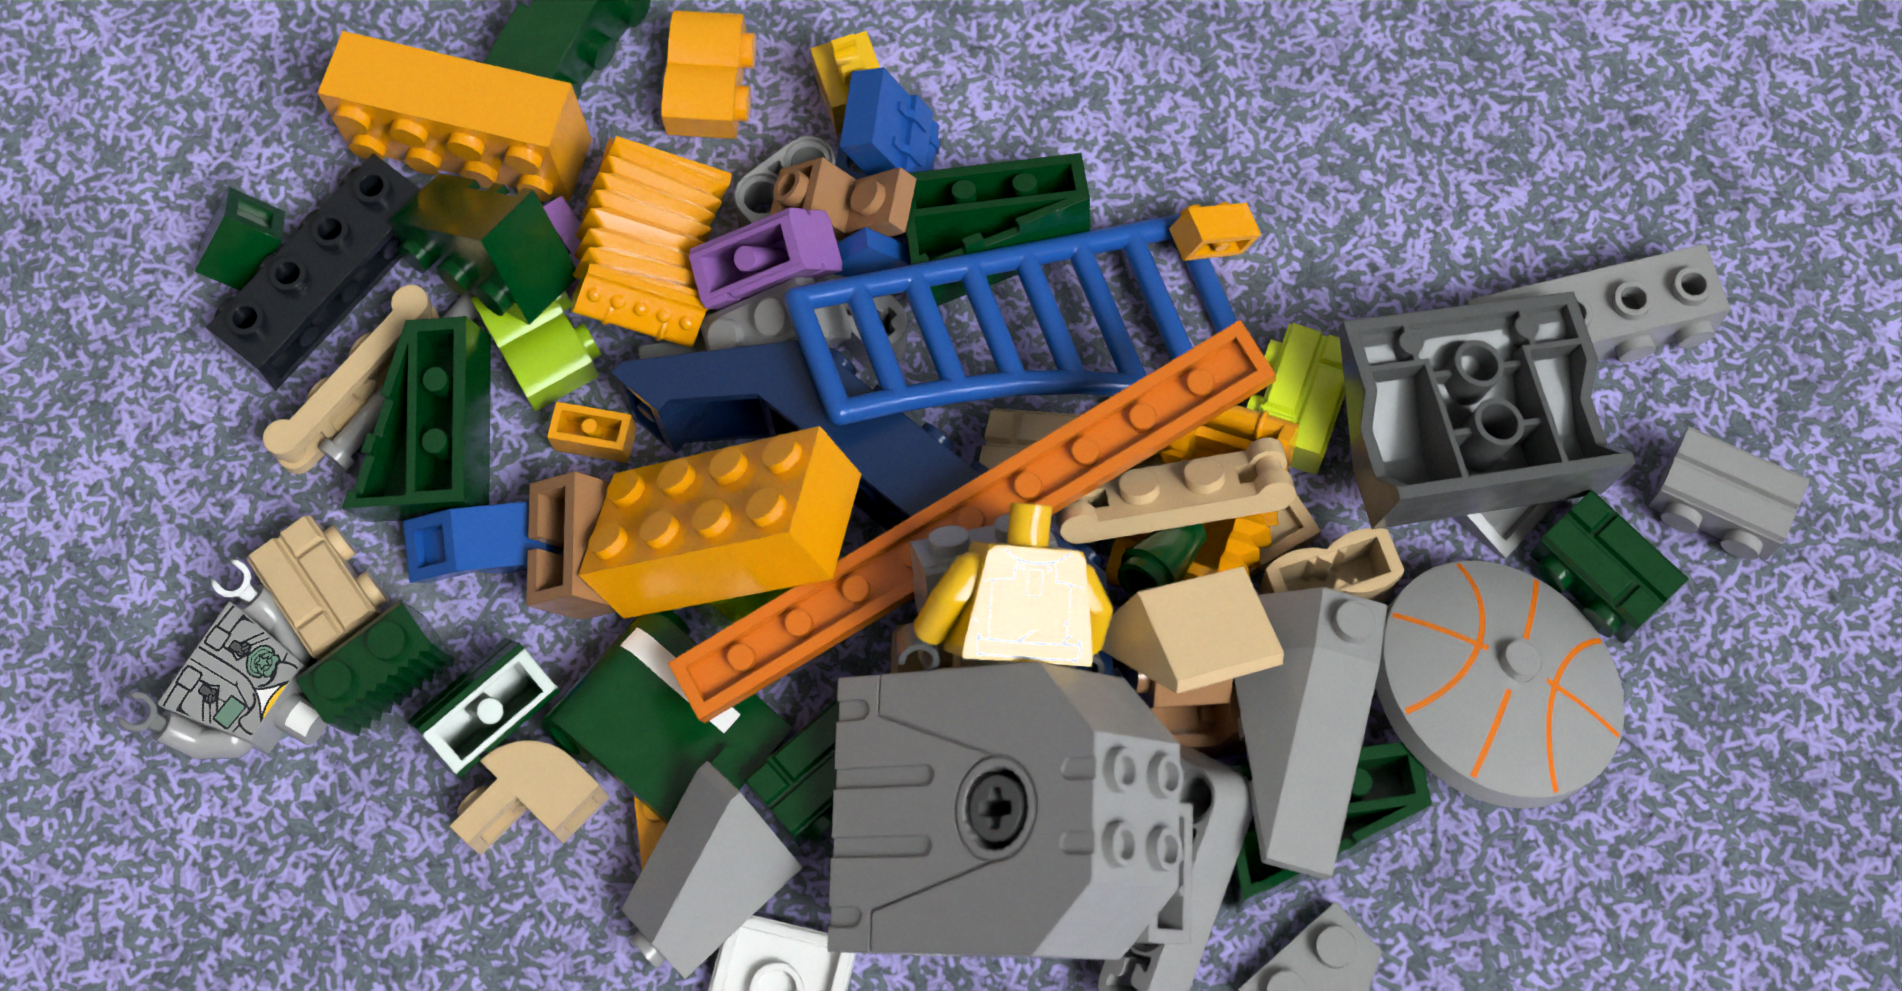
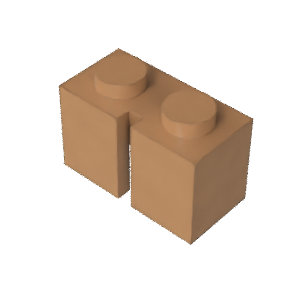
(564, 515)

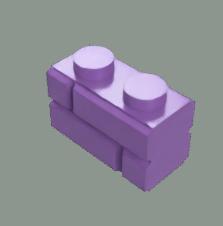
(764, 256)

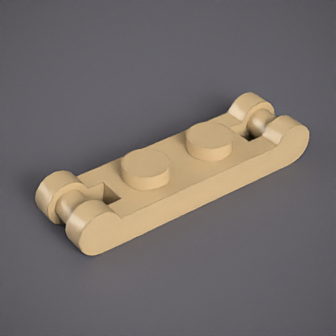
(339, 397)
(1183, 494)

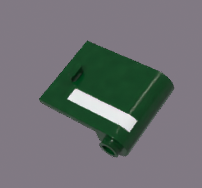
(642, 727)

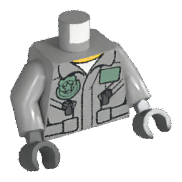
(236, 684)

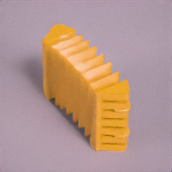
(639, 237)
(1234, 540)

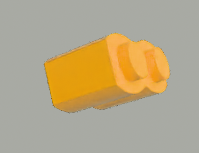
(706, 74)

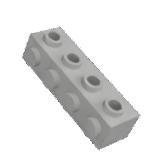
(1641, 302)

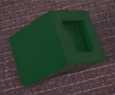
(239, 239)

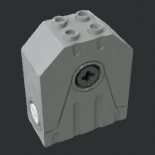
(1000, 814)

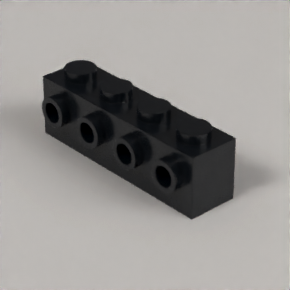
(316, 275)

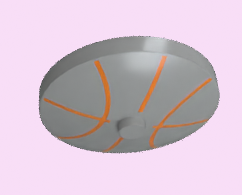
(1499, 685)

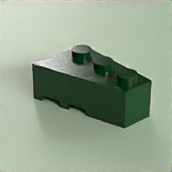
(565, 37)
(486, 244)
(432, 426)

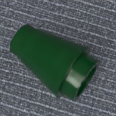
(1160, 558)

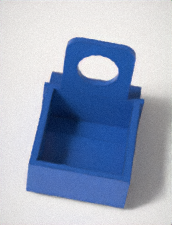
(885, 127)

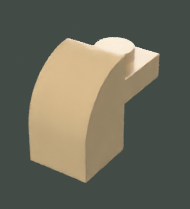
(531, 778)

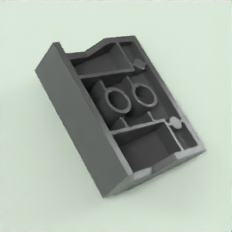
(1474, 409)

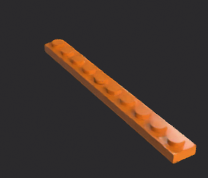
(1045, 473)

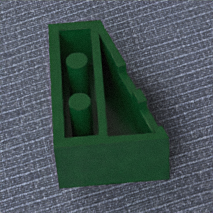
(994, 208)
(1385, 798)

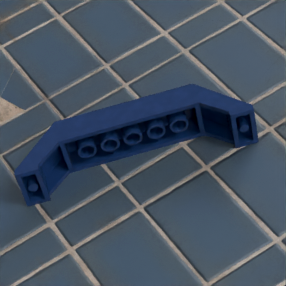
(772, 393)

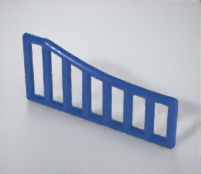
(1011, 376)

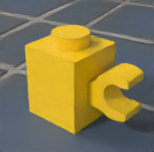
(833, 70)

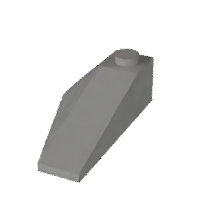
(1309, 722)

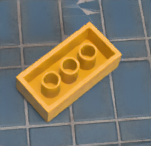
(456, 116)
(722, 524)

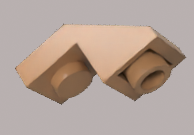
(873, 202)

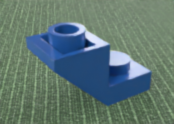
(469, 542)

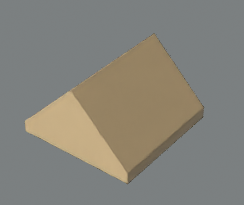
(1195, 632)

